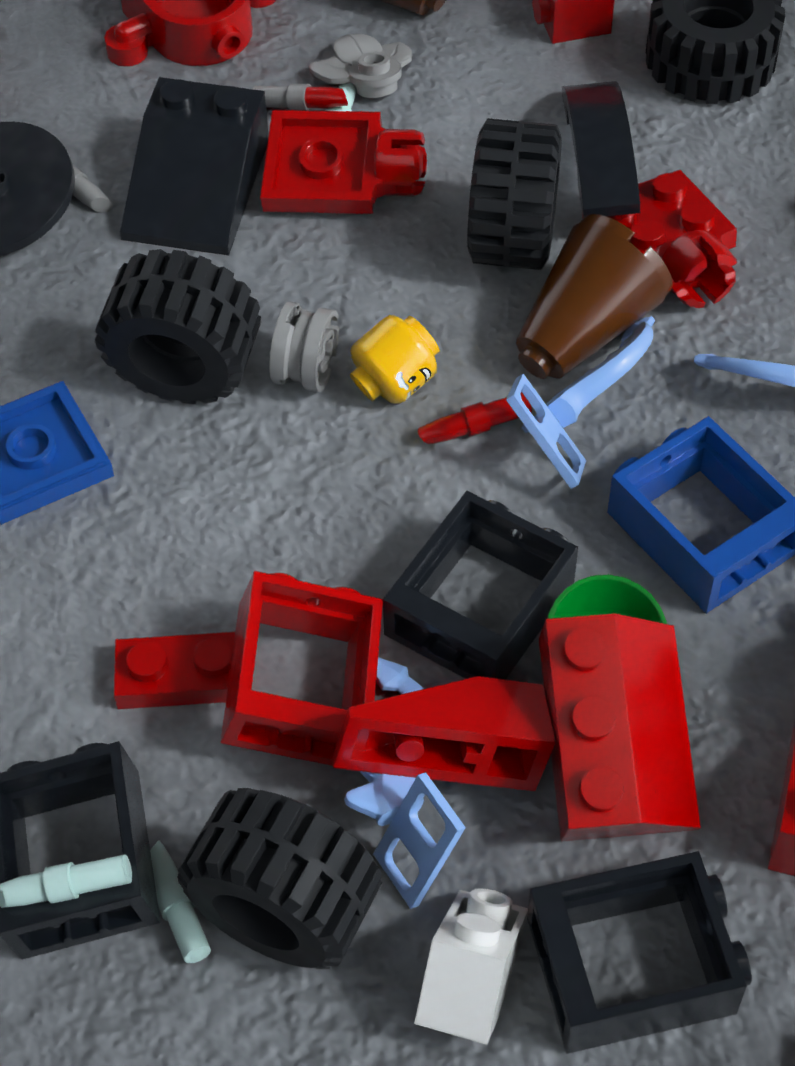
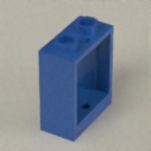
(738, 561)

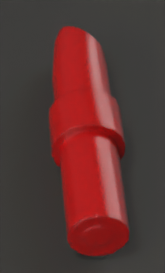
(470, 420)

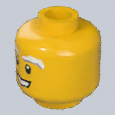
(394, 359)

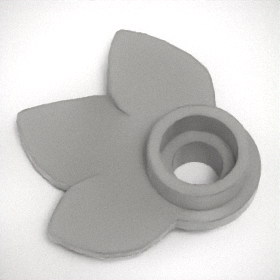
(365, 64)

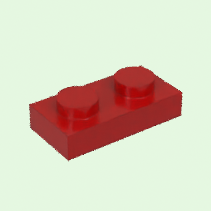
(172, 670)

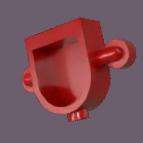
(182, 30)

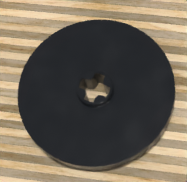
(34, 184)

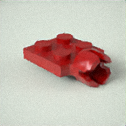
(338, 162)
(687, 236)

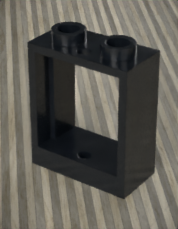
(452, 638)
(58, 783)
(626, 890)

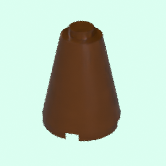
(590, 297)

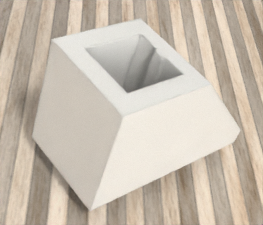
(471, 965)

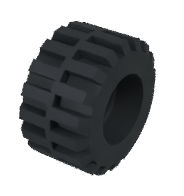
(714, 46)
(514, 193)
(178, 326)
(280, 878)

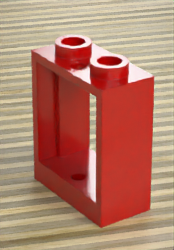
(287, 724)

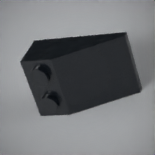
(195, 165)

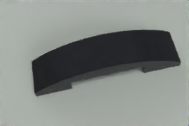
(602, 148)

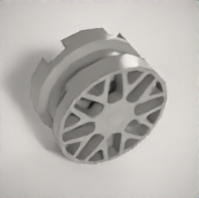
(303, 346)

